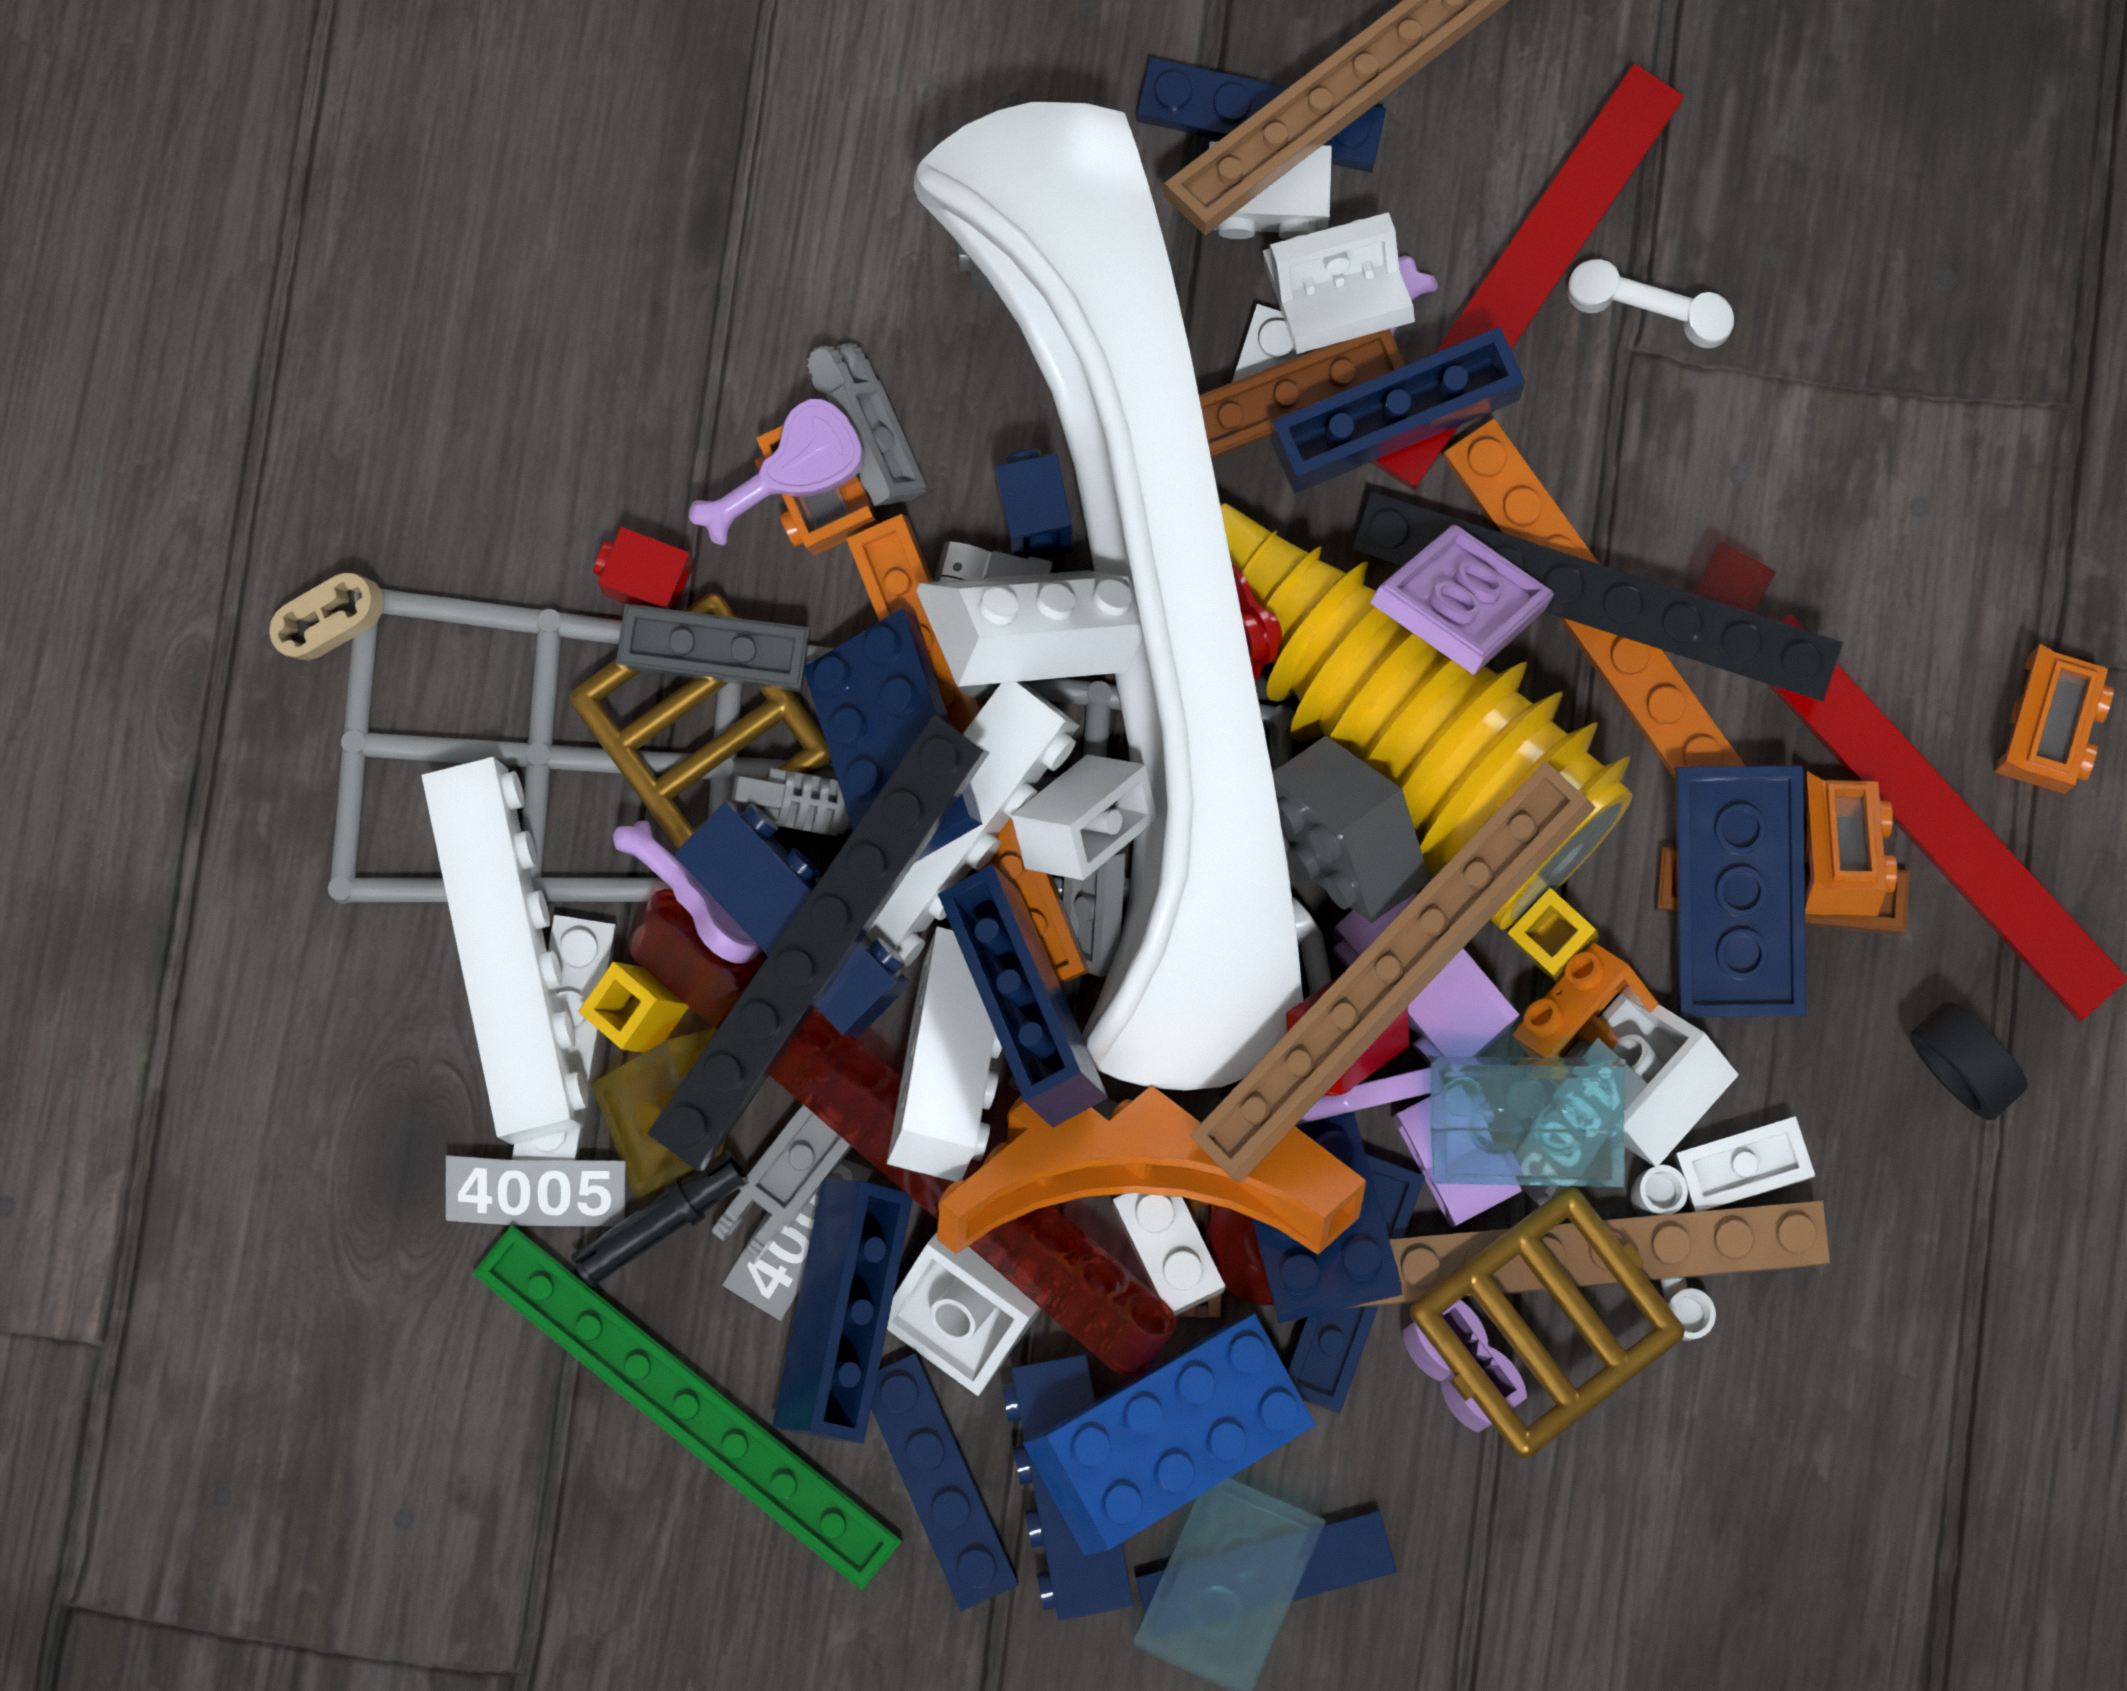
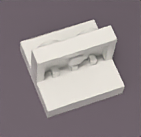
(1339, 283)

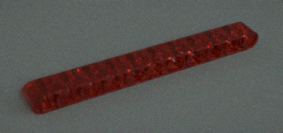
(859, 1099)

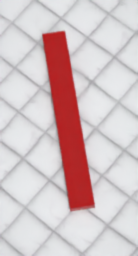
(1554, 234)
(1959, 844)

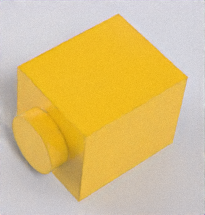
(1552, 934)
(633, 1008)

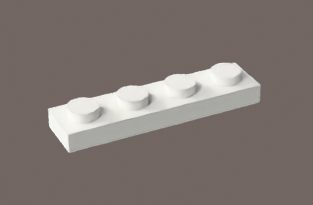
(584, 956)

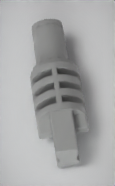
(796, 801)

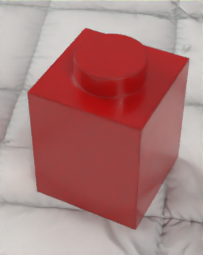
(642, 570)

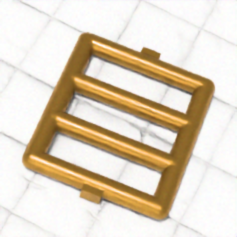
(659, 792)
(1570, 1402)

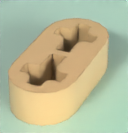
(320, 606)

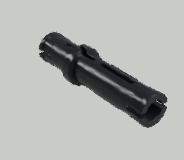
(680, 1204)

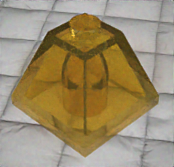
(634, 1099)

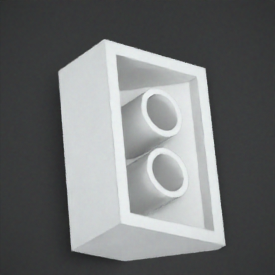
(1034, 625)

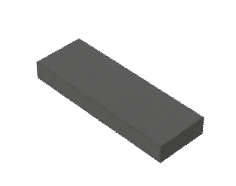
(713, 647)

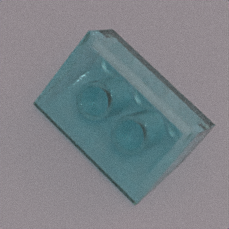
(1528, 1121)

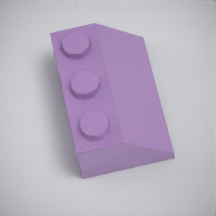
(1457, 1010)

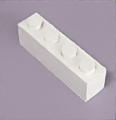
(945, 1069)

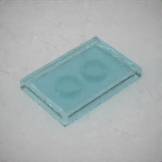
(1229, 1584)

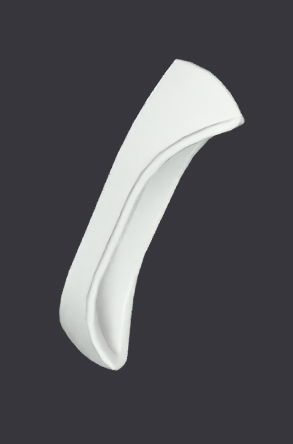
(1075, 249)

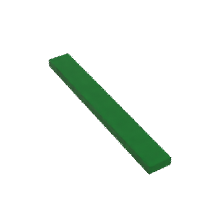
(687, 1408)

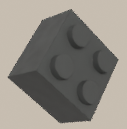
(1348, 830)

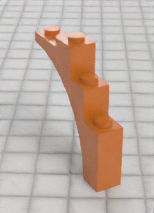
(1147, 1151)

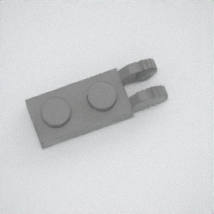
(851, 385)
(785, 1179)

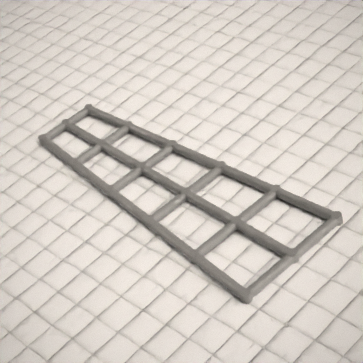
(541, 755)

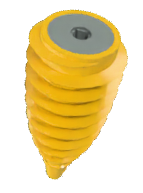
(1416, 715)

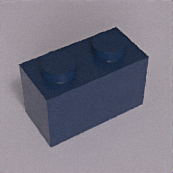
(1034, 505)

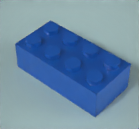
(1169, 1435)

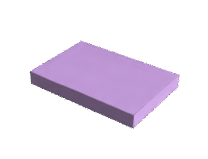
(1462, 598)

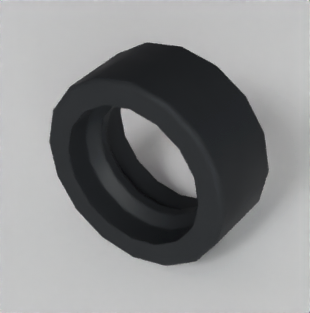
(1968, 1060)

